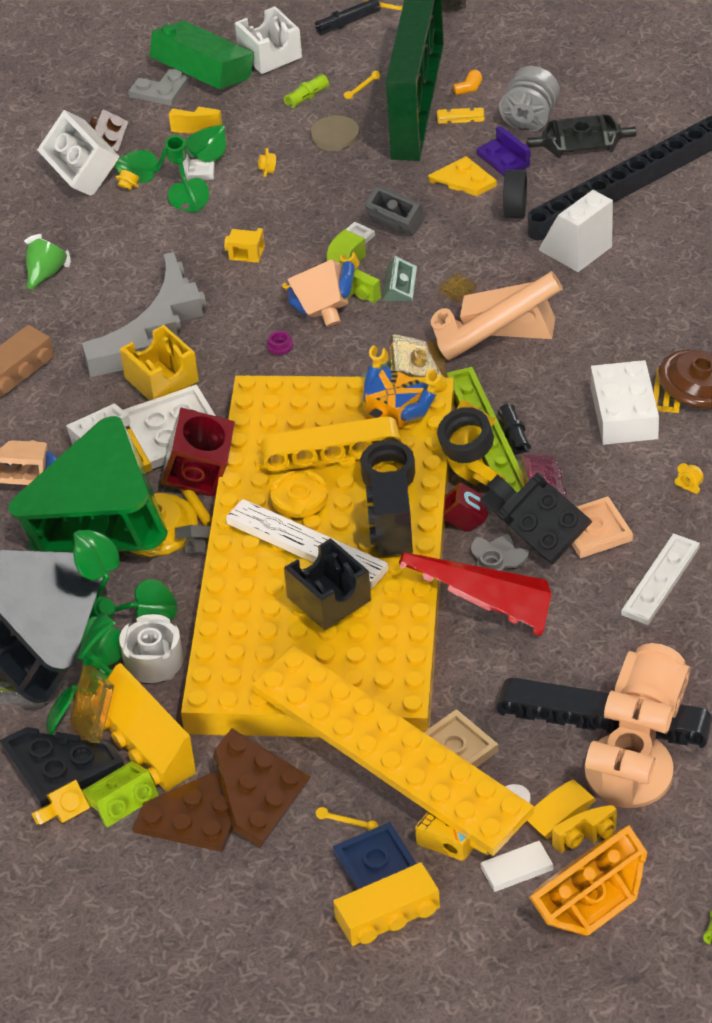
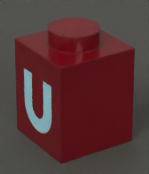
(464, 508)

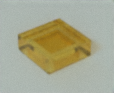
(457, 287)

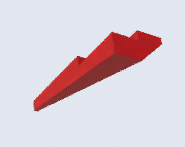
(509, 593)

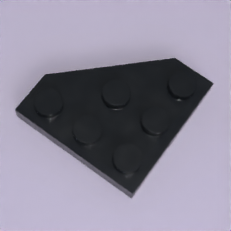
(55, 760)

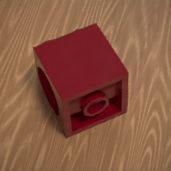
(197, 452)

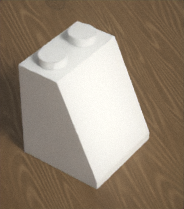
(581, 232)

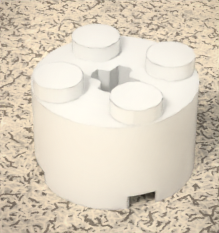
(151, 649)

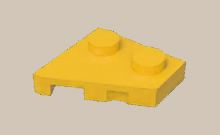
(464, 176)

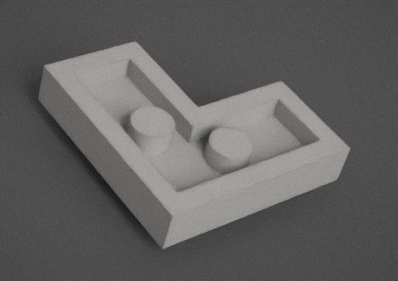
(161, 92)

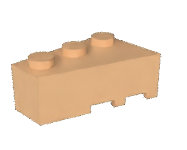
(533, 324)

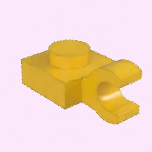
(64, 803)

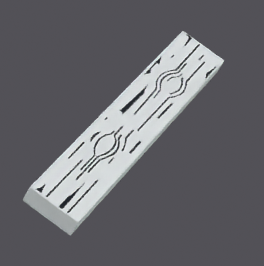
(295, 537)

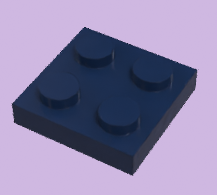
(373, 855)

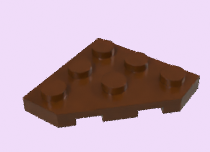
(256, 785)
(189, 814)

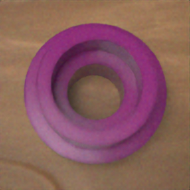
(279, 343)

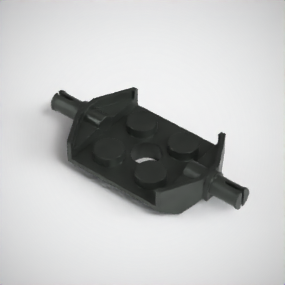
(564, 134)

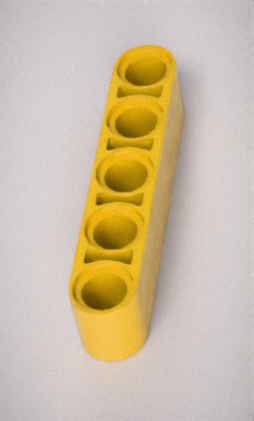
(325, 443)

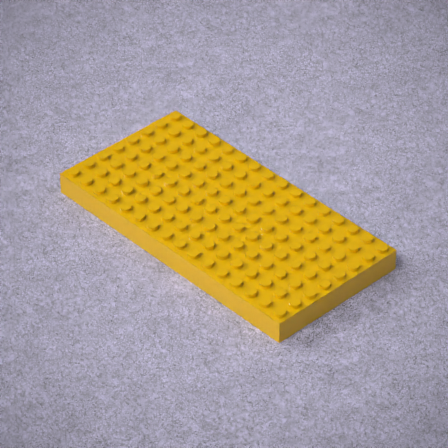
(243, 599)

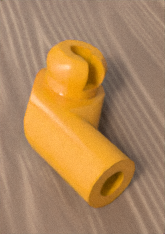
(470, 84)

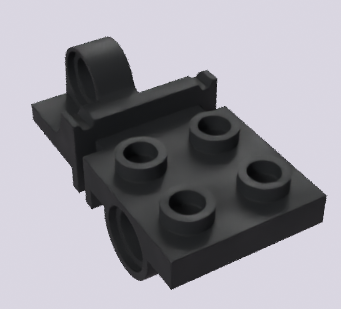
(537, 514)

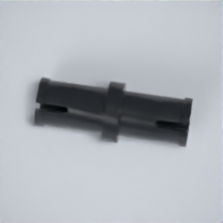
(514, 429)

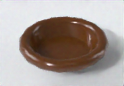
(688, 377)

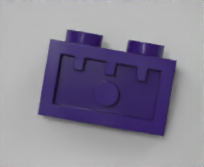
(505, 152)

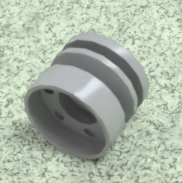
(529, 98)

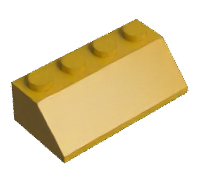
(148, 732)

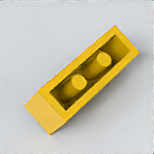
(387, 904)

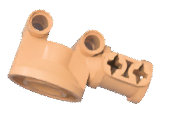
(630, 763)

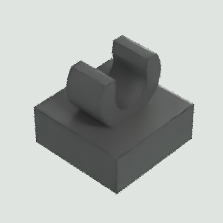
(194, 536)

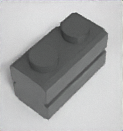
(395, 210)

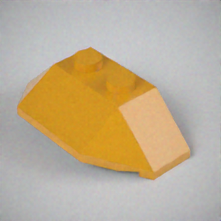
(593, 885)

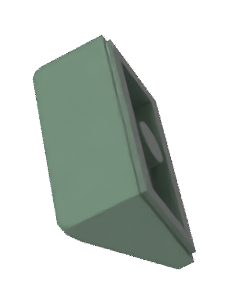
(399, 280)

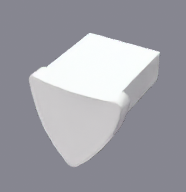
(197, 169)

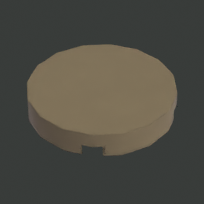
(335, 133)

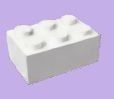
(78, 153)
(624, 402)

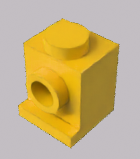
(245, 245)

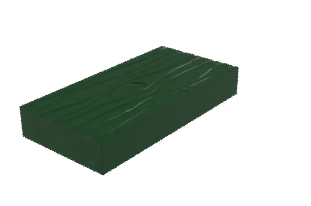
(413, 76)

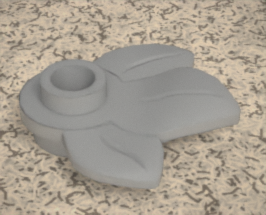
(498, 553)

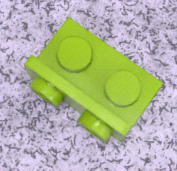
(121, 792)

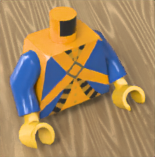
(396, 394)

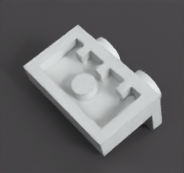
(81, 426)

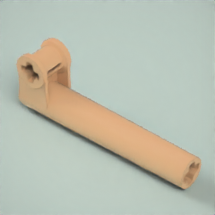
(457, 338)

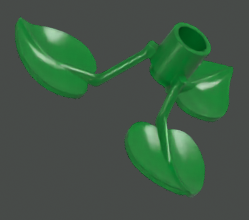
(206, 144)
(94, 558)
(96, 630)

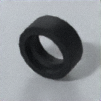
(515, 193)
(465, 417)
(387, 451)

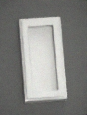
(516, 866)

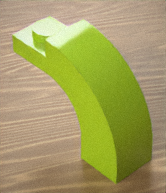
(363, 285)

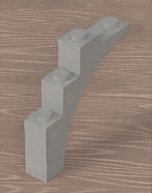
(175, 302)

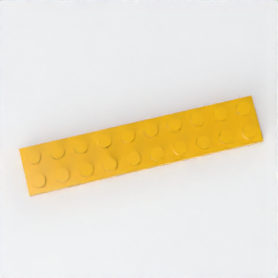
(394, 750)

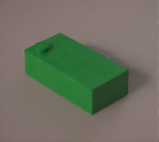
(201, 54)

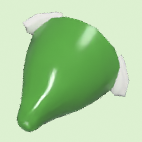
(43, 260)

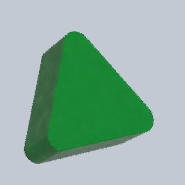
(93, 488)

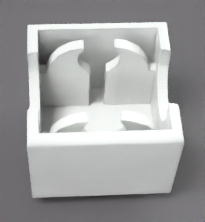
(273, 42)

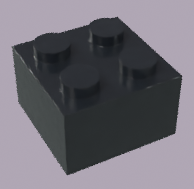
(389, 513)

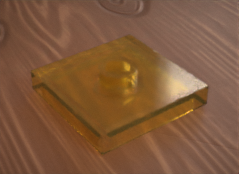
(416, 356)
(91, 704)

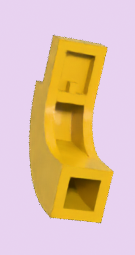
(474, 471)

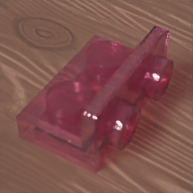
(546, 467)

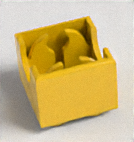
(162, 367)

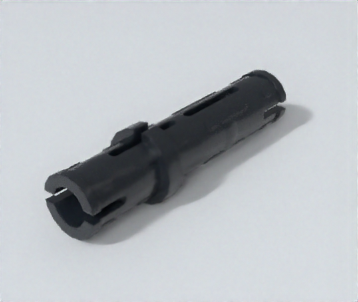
(344, 17)

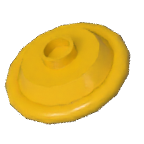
(175, 513)

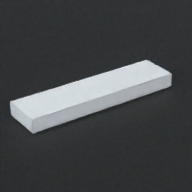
(660, 579)

